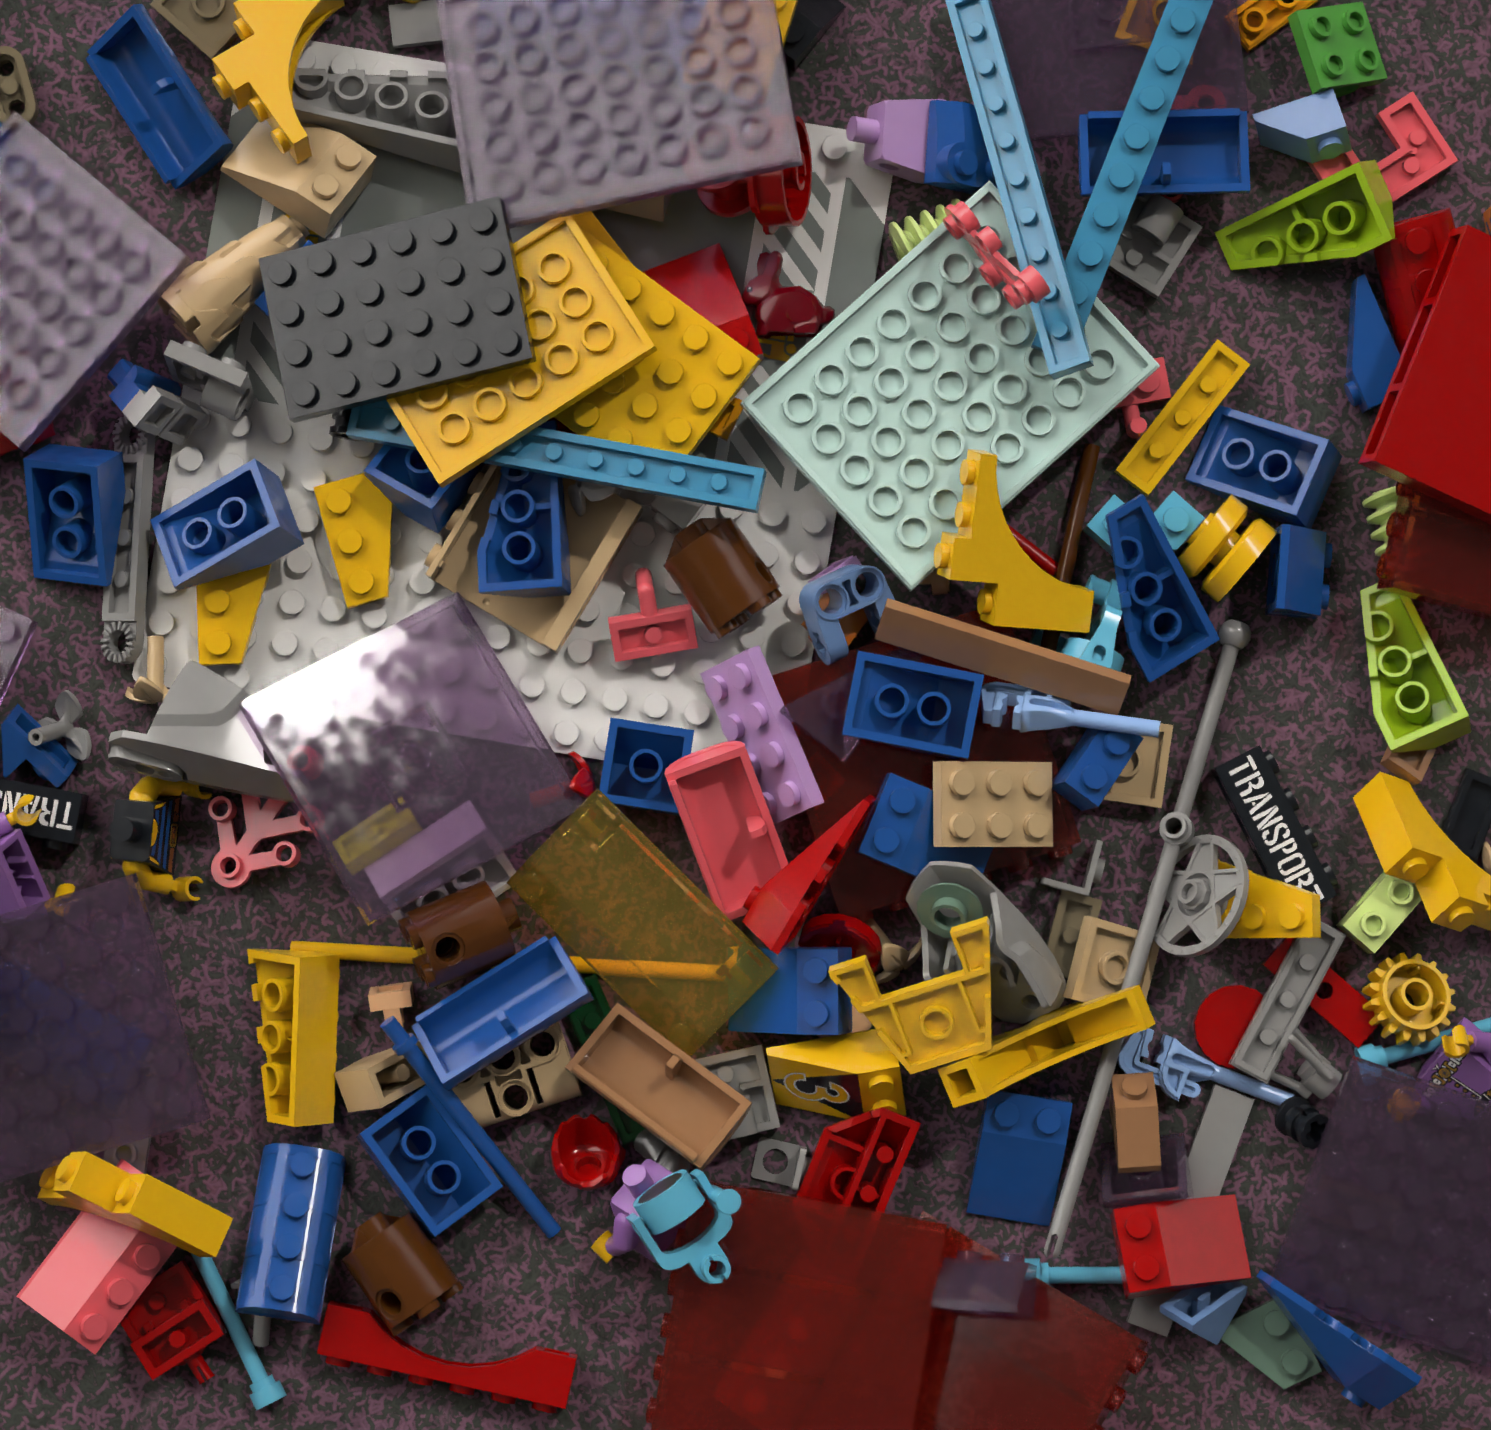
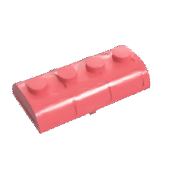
(726, 823)

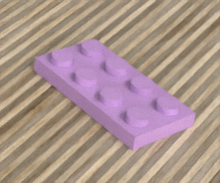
(749, 713)

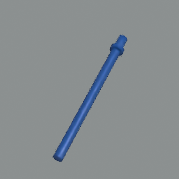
(406, 1045)

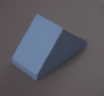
(1206, 1309)

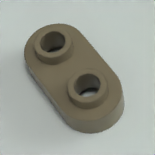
(16, 87)

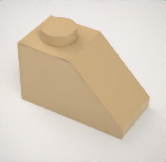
(377, 1080)

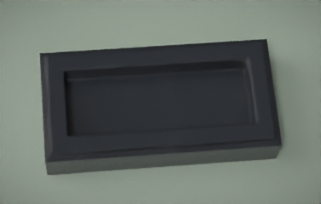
(1470, 813)

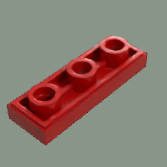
(1342, 1005)

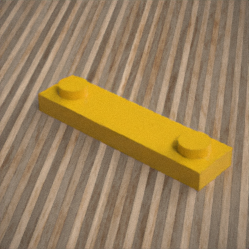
(1182, 418)

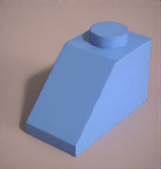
(1305, 128)

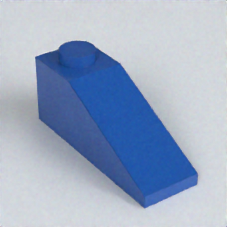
(1370, 349)

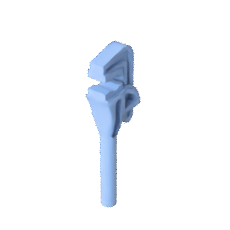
(1043, 711)
(1181, 1069)

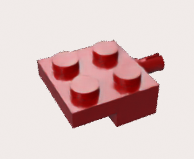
(173, 1324)

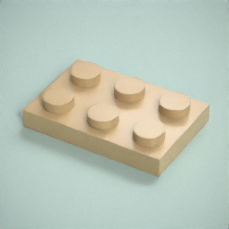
(992, 804)

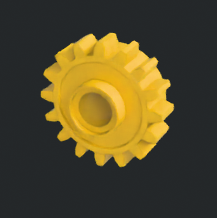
(1391, 1007)

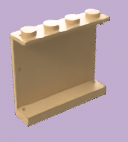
(592, 548)

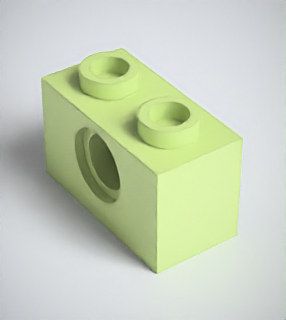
(1379, 912)

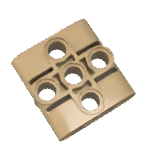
(553, 1080)

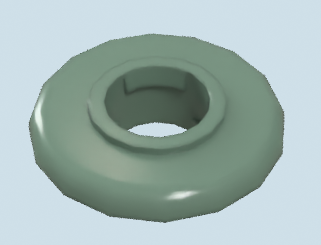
(947, 896)

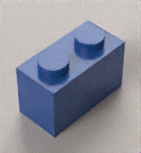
(1094, 766)

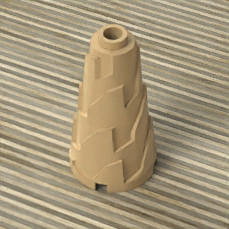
(217, 292)

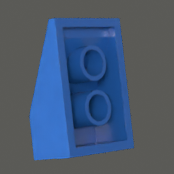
(1265, 466)
(74, 512)
(227, 527)
(913, 705)
(902, 830)
(798, 996)
(1019, 1157)

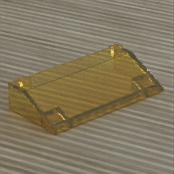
(641, 924)

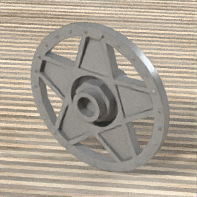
(1201, 897)

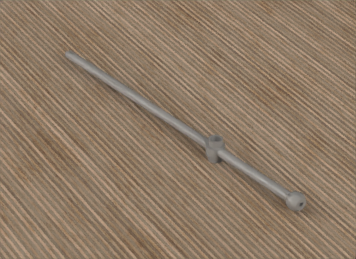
(1234, 637)

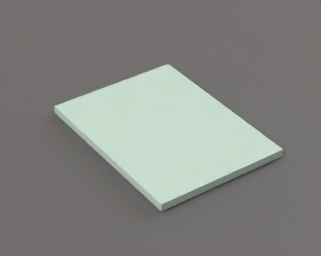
(922, 374)

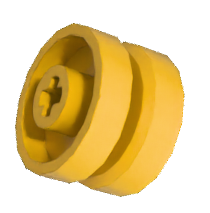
(1224, 548)

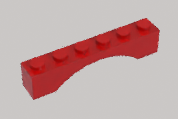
(363, 1338)

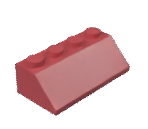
(95, 1275)

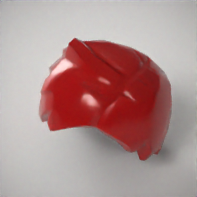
(586, 1152)

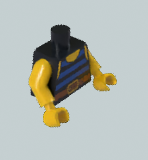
(147, 835)

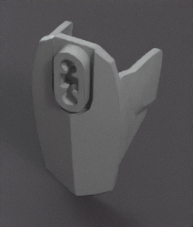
(200, 740)
(1018, 954)

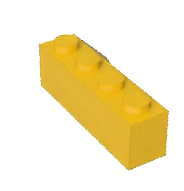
(297, 1033)

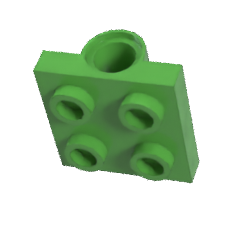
(1337, 48)

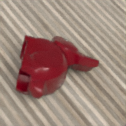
(783, 308)

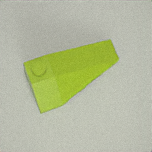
(1321, 222)
(1408, 680)

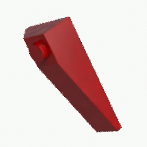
(787, 899)

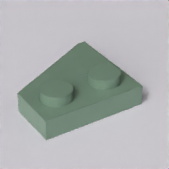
(1271, 1344)

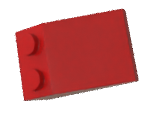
(709, 288)
(1179, 1245)

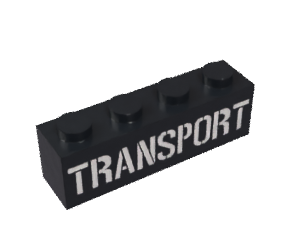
(60, 816)
(1270, 824)

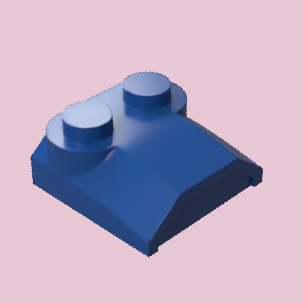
(956, 148)

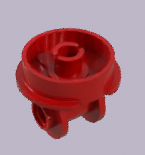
(774, 197)

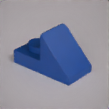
(48, 760)

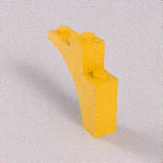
(265, 63)
(985, 551)
(1419, 852)
(1045, 1043)
(136, 1201)

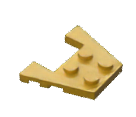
(934, 1018)

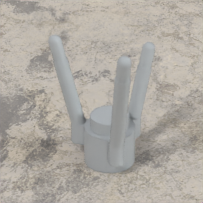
(1315, 1073)

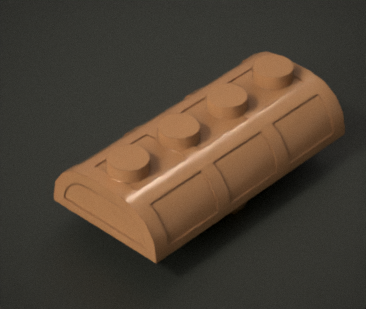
(660, 1087)

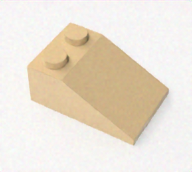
(314, 190)

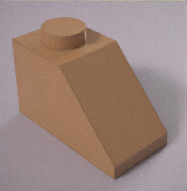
(1135, 1122)

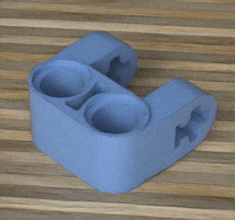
(844, 599)

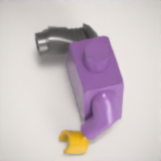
(637, 1178)

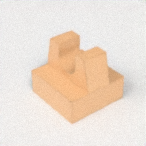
(391, 999)

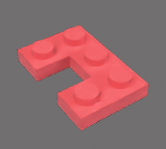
(1419, 152)

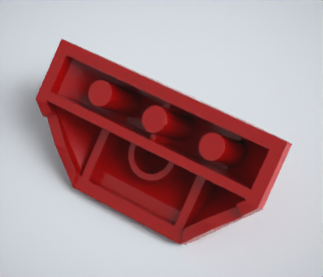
(860, 1159)

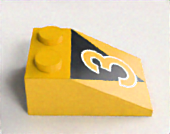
(837, 1075)

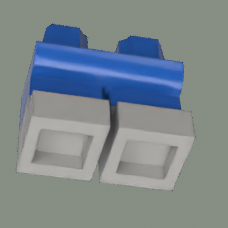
(153, 402)

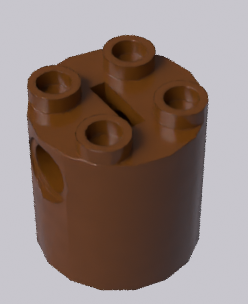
(720, 574)
(474, 930)
(399, 1269)

